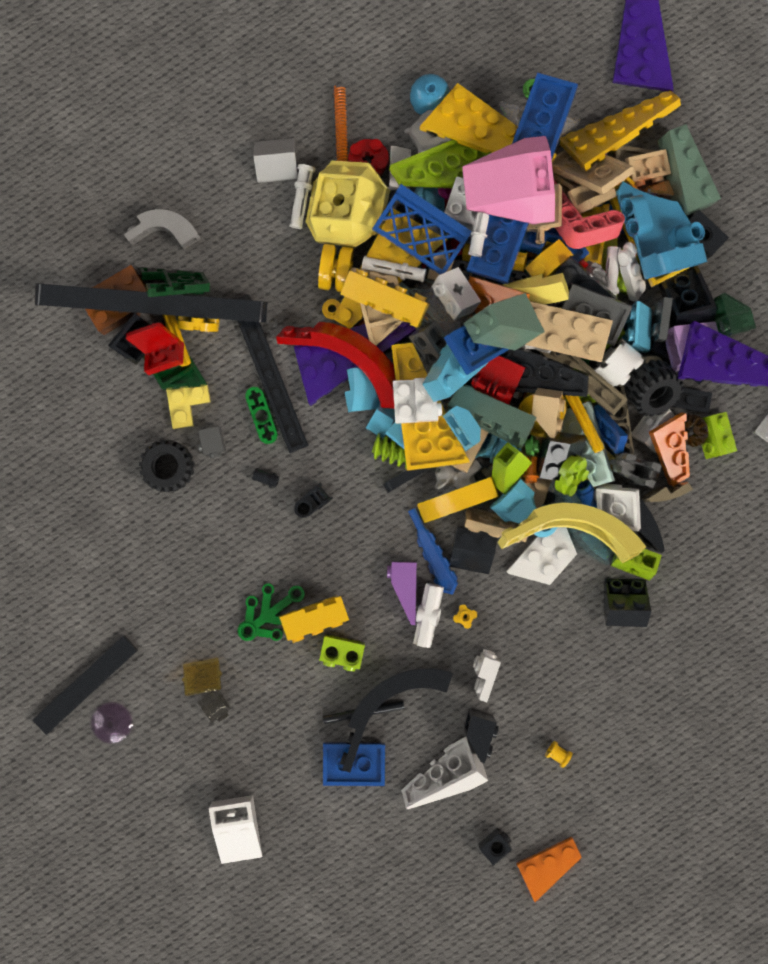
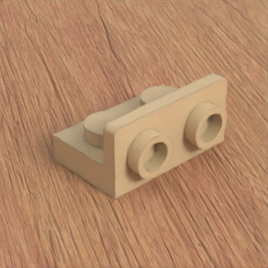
(649, 167)

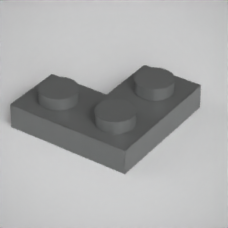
(660, 319)

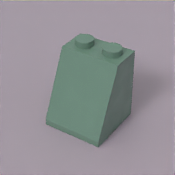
(505, 324)

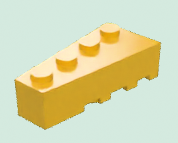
(385, 298)

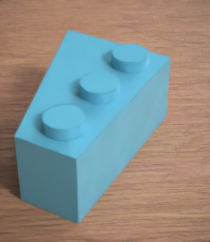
(446, 376)

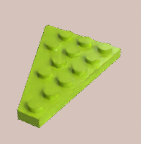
(435, 166)

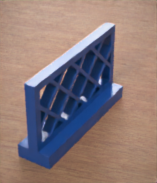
(432, 215)

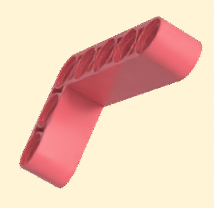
(587, 231)

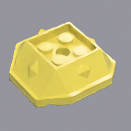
(364, 202)

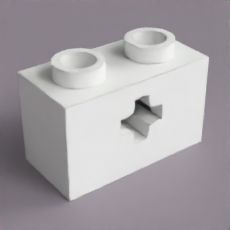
(456, 293)

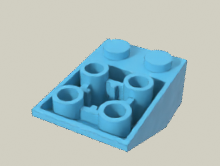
(638, 327)

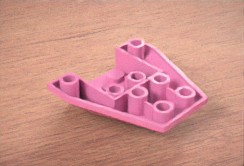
(513, 182)

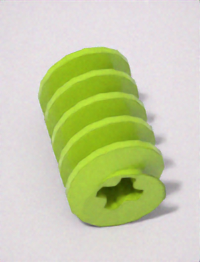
(388, 450)

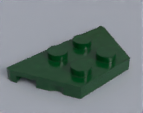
(180, 377)

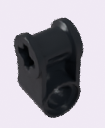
(313, 500)

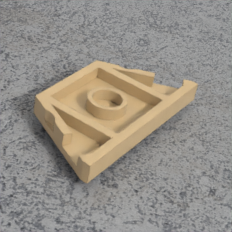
(377, 323)

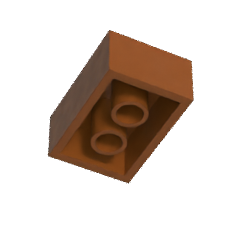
(126, 279)

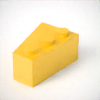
(314, 618)

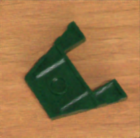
(175, 283)

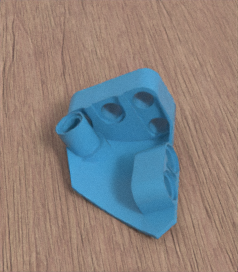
(660, 232)

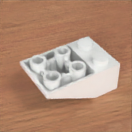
(235, 829)

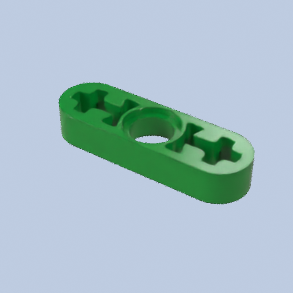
(261, 399)

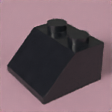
(122, 345)
(556, 451)
(472, 550)

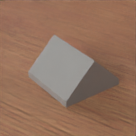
(275, 160)

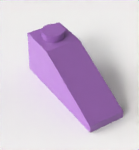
(404, 583)

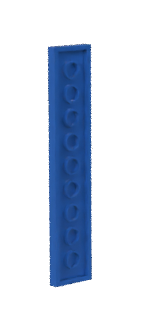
(543, 116)

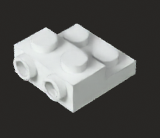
(413, 402)
(620, 503)
(486, 668)

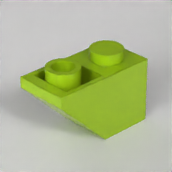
(508, 467)

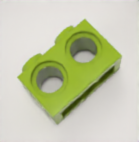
(343, 647)

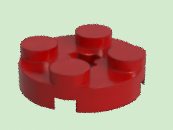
(372, 148)

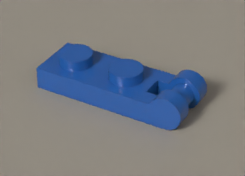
(610, 430)

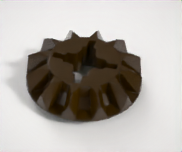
(700, 428)

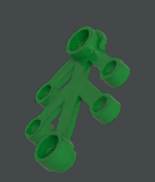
(267, 614)

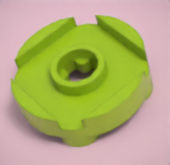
(572, 473)

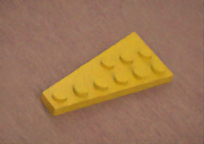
(470, 122)
(616, 130)

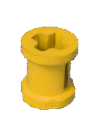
(558, 754)

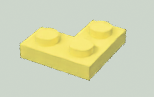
(181, 401)

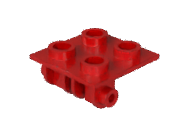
(499, 379)

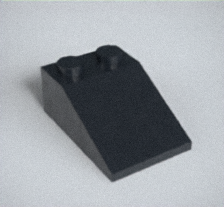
(690, 296)

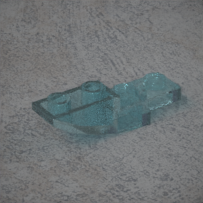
(587, 541)

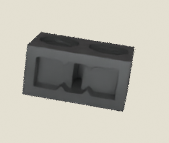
(429, 341)

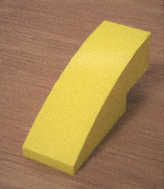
(543, 290)

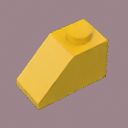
(549, 260)

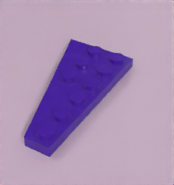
(642, 48)
(721, 359)
(326, 369)

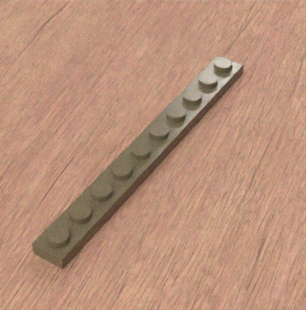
(598, 389)

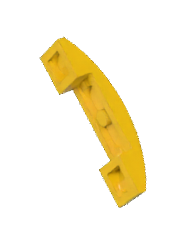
(457, 500)

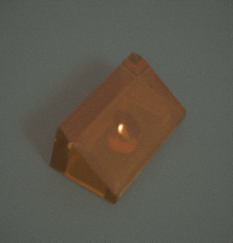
(659, 189)

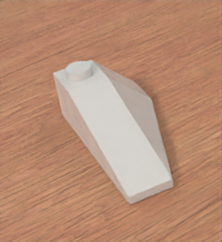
(450, 775)

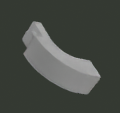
(166, 221)

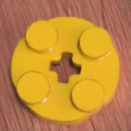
(197, 323)

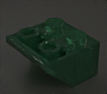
(733, 316)

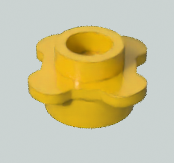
(466, 622)

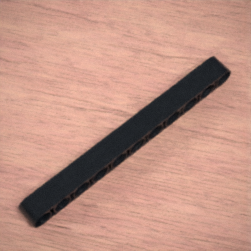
(140, 303)

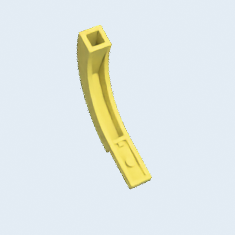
(581, 517)

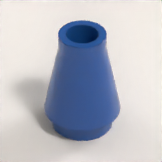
(586, 493)

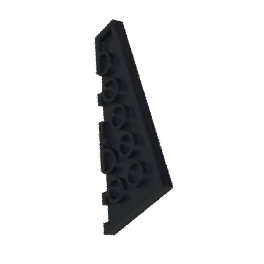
(546, 374)

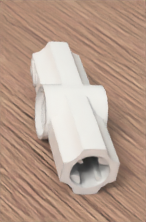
(428, 615)

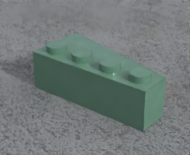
(689, 174)
(495, 416)

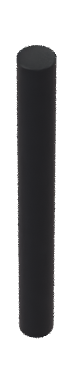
(348, 714)

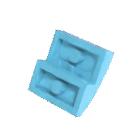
(362, 393)

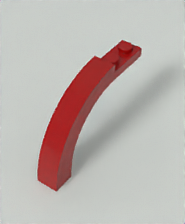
(352, 346)

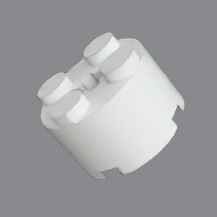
(618, 363)

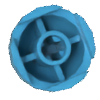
(428, 92)

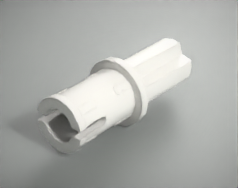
(478, 234)

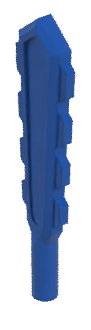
(432, 553)

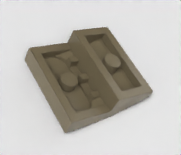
(664, 494)

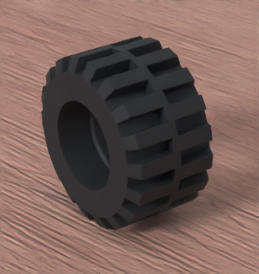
(653, 388)
(149, 463)

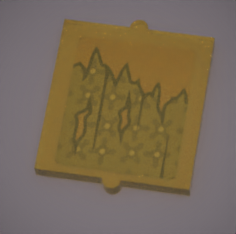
(202, 676)

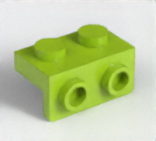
(720, 436)

